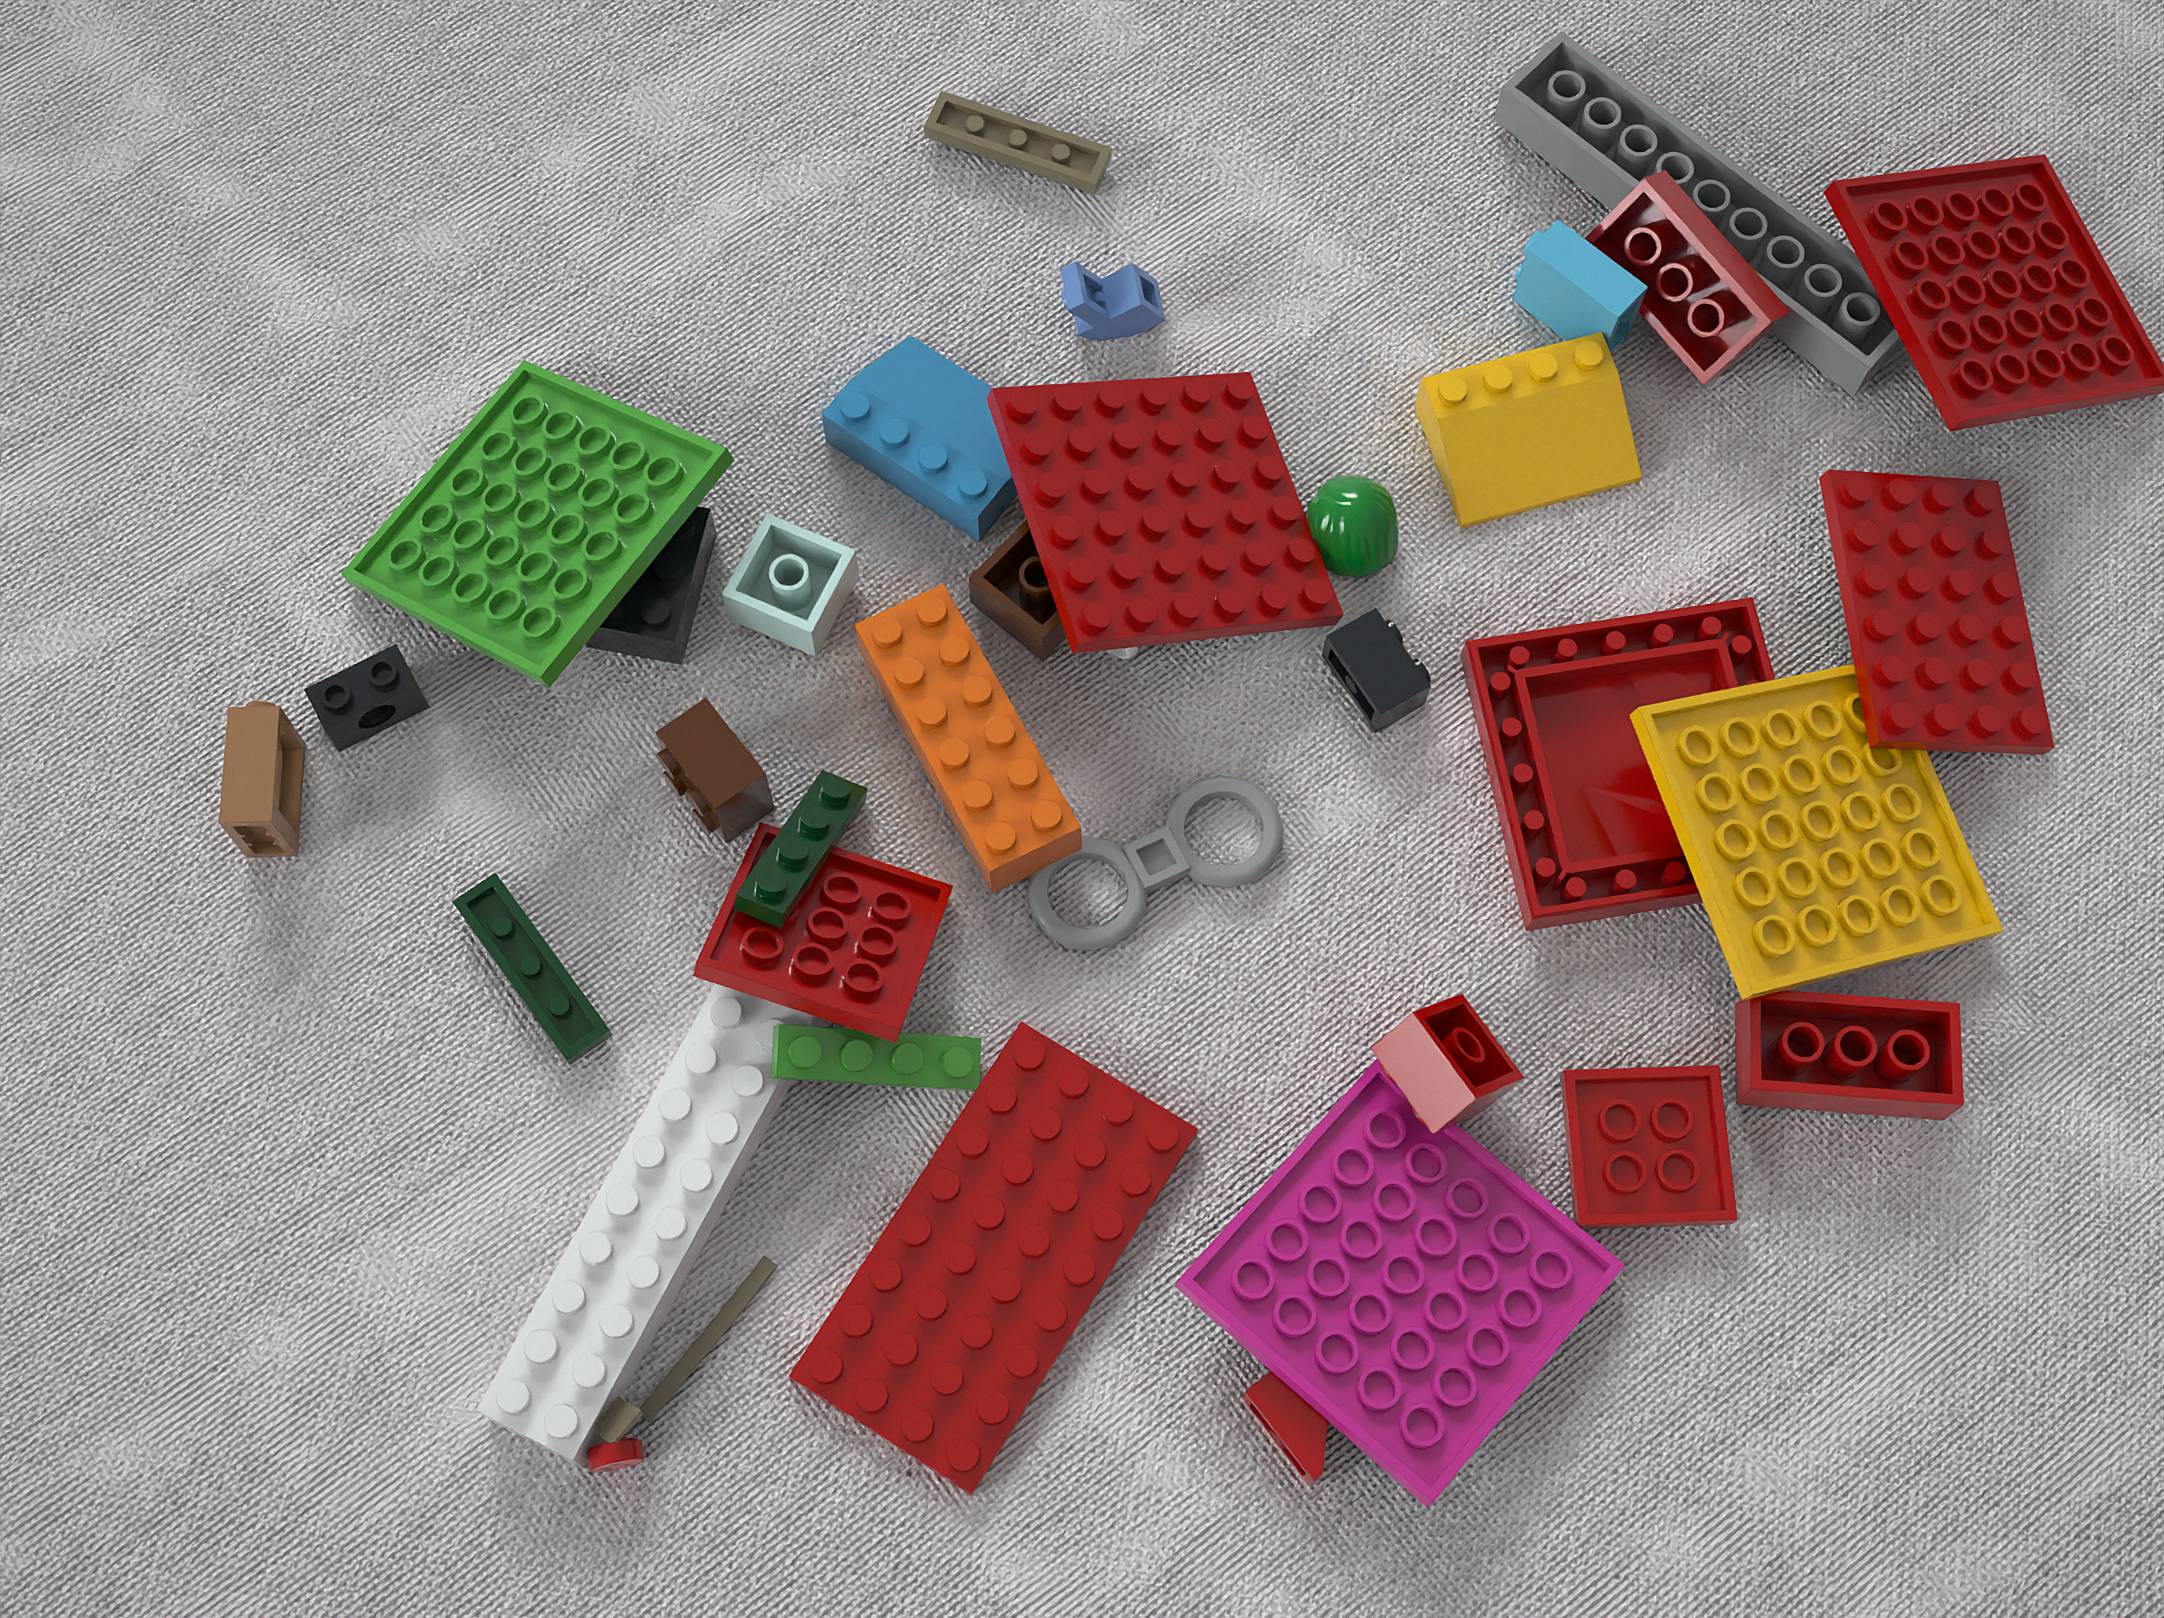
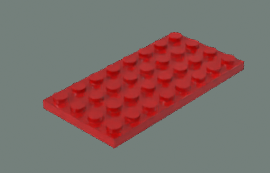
(994, 1257)

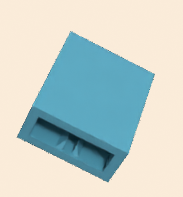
(1576, 287)

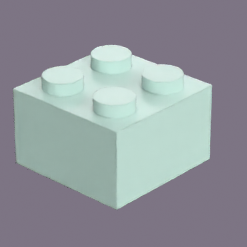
(791, 584)

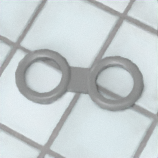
(1159, 861)

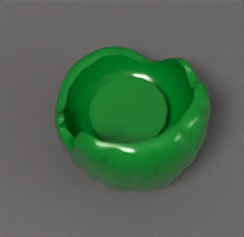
(1354, 525)

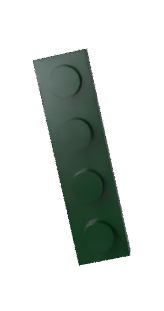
(800, 849)
(532, 968)

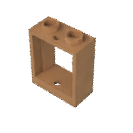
(262, 781)

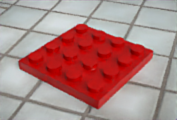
(844, 951)

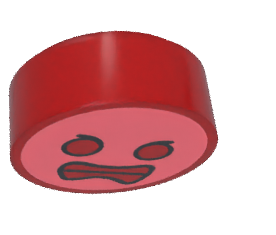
(615, 1456)

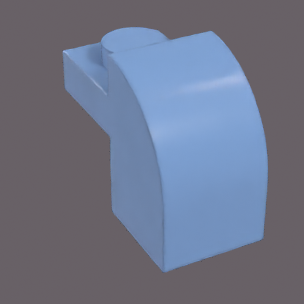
(1114, 305)

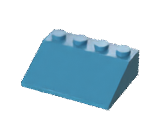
(926, 434)

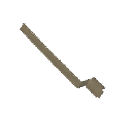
(623, 1414)

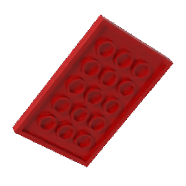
(1935, 614)

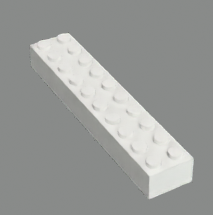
(644, 1228)

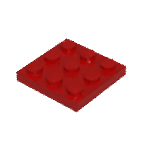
(1648, 1147)

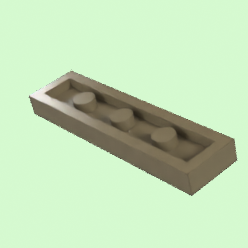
(1018, 142)

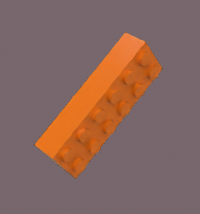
(968, 738)

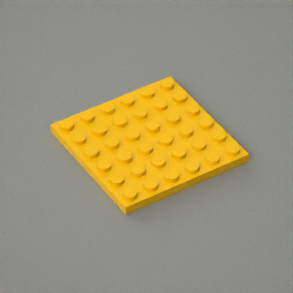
(1808, 837)

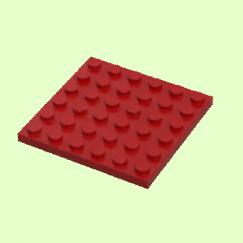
(1997, 290)
(1162, 510)

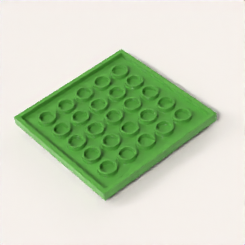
(538, 521)

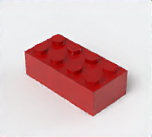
(1698, 284)
(1849, 1054)

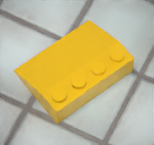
(1529, 429)

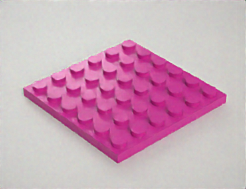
(1400, 1282)

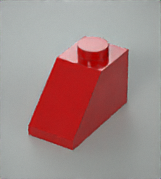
(1290, 1423)

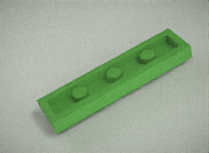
(864, 1059)

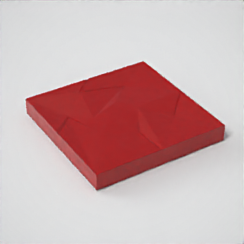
(1567, 764)

